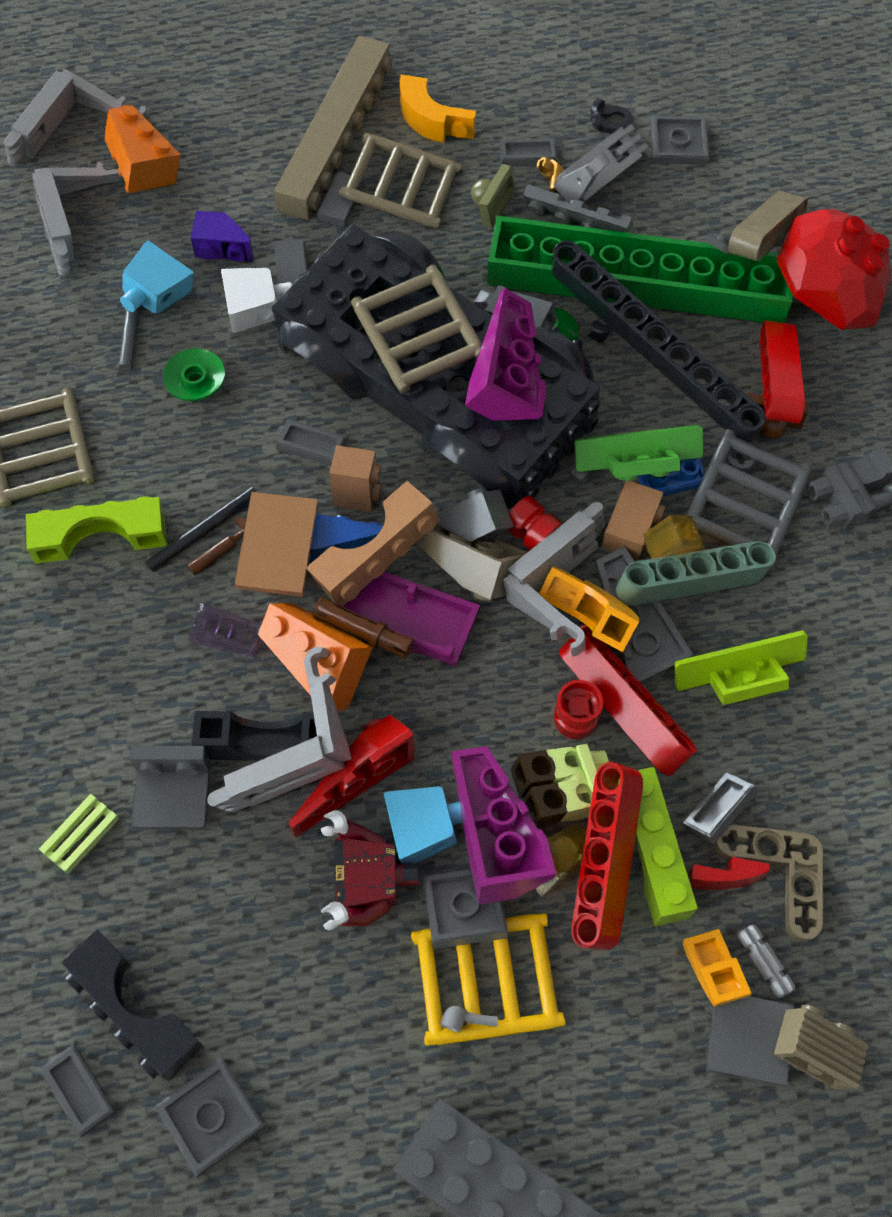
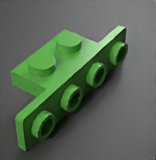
(639, 452)

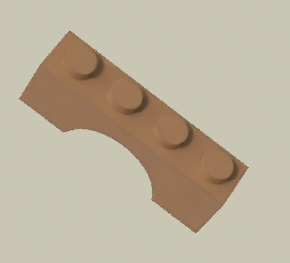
(347, 571)

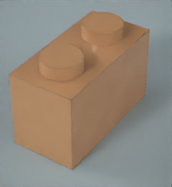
(355, 478)
(632, 517)

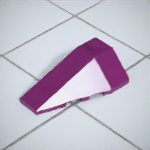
(506, 370)
(502, 840)

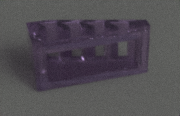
(214, 640)

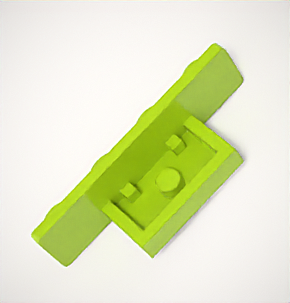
(744, 669)

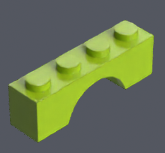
(55, 533)
(663, 868)

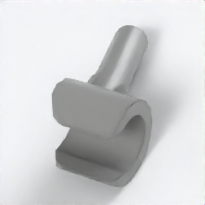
(455, 1016)

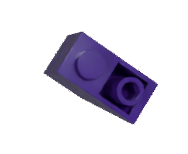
(219, 237)

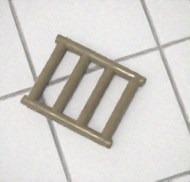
(405, 208)
(390, 355)
(77, 449)

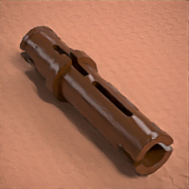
(375, 633)

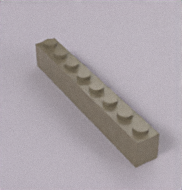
(333, 128)

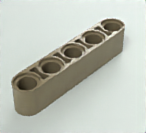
(766, 225)

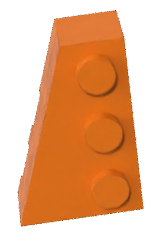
(140, 150)
(294, 632)

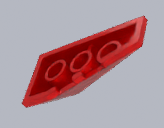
(374, 754)

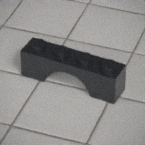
(239, 738)
(161, 1040)

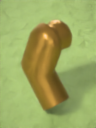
(550, 170)

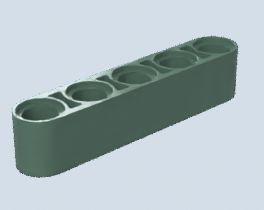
(695, 572)

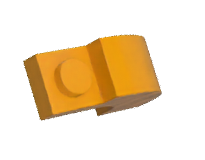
(431, 118)
(599, 610)

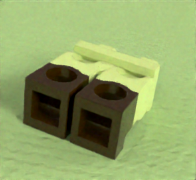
(557, 782)

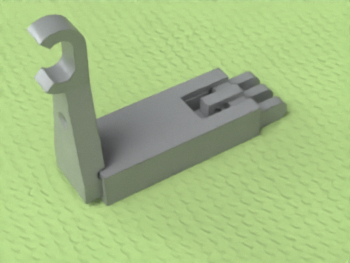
(50, 108)
(600, 165)
(48, 186)
(564, 549)
(297, 764)

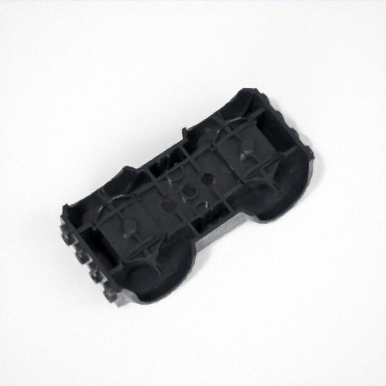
(500, 454)

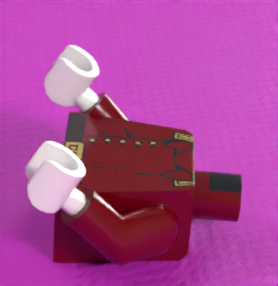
(363, 874)

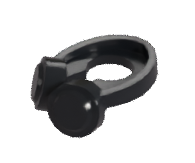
(600, 110)

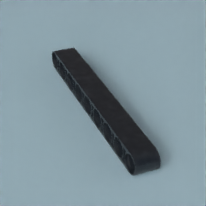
(658, 354)

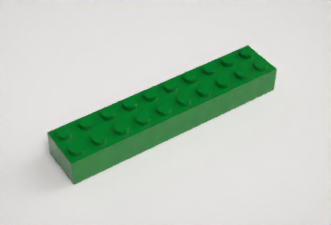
(653, 268)

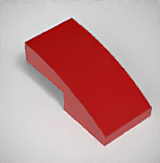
(736, 874)

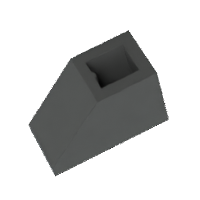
(478, 516)

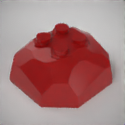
(837, 267)

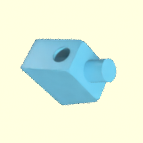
(154, 280)
(422, 822)

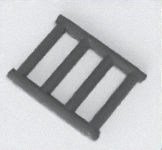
(718, 467)

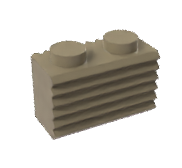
(821, 1048)

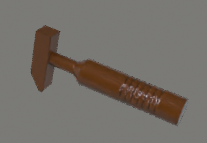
(217, 550)

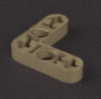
(795, 867)

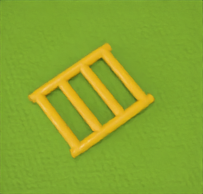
(513, 1022)

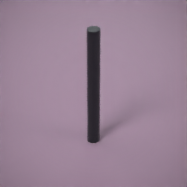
(199, 530)

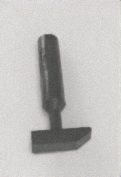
(720, 242)

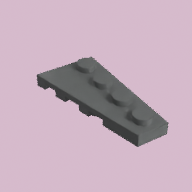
(574, 211)
(656, 640)

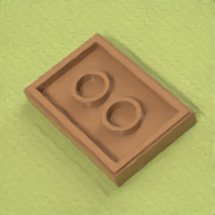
(276, 544)

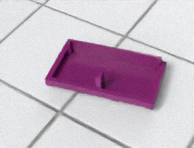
(429, 616)

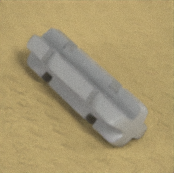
(766, 961)

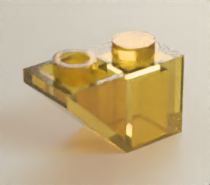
(673, 536)
(567, 856)

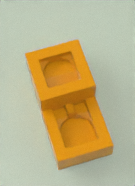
(715, 968)

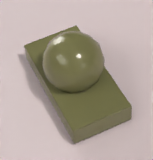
(494, 194)

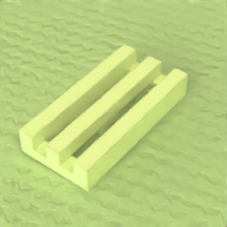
(70, 823)

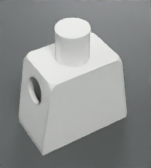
(250, 296)

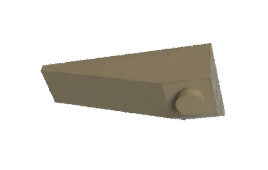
(474, 564)

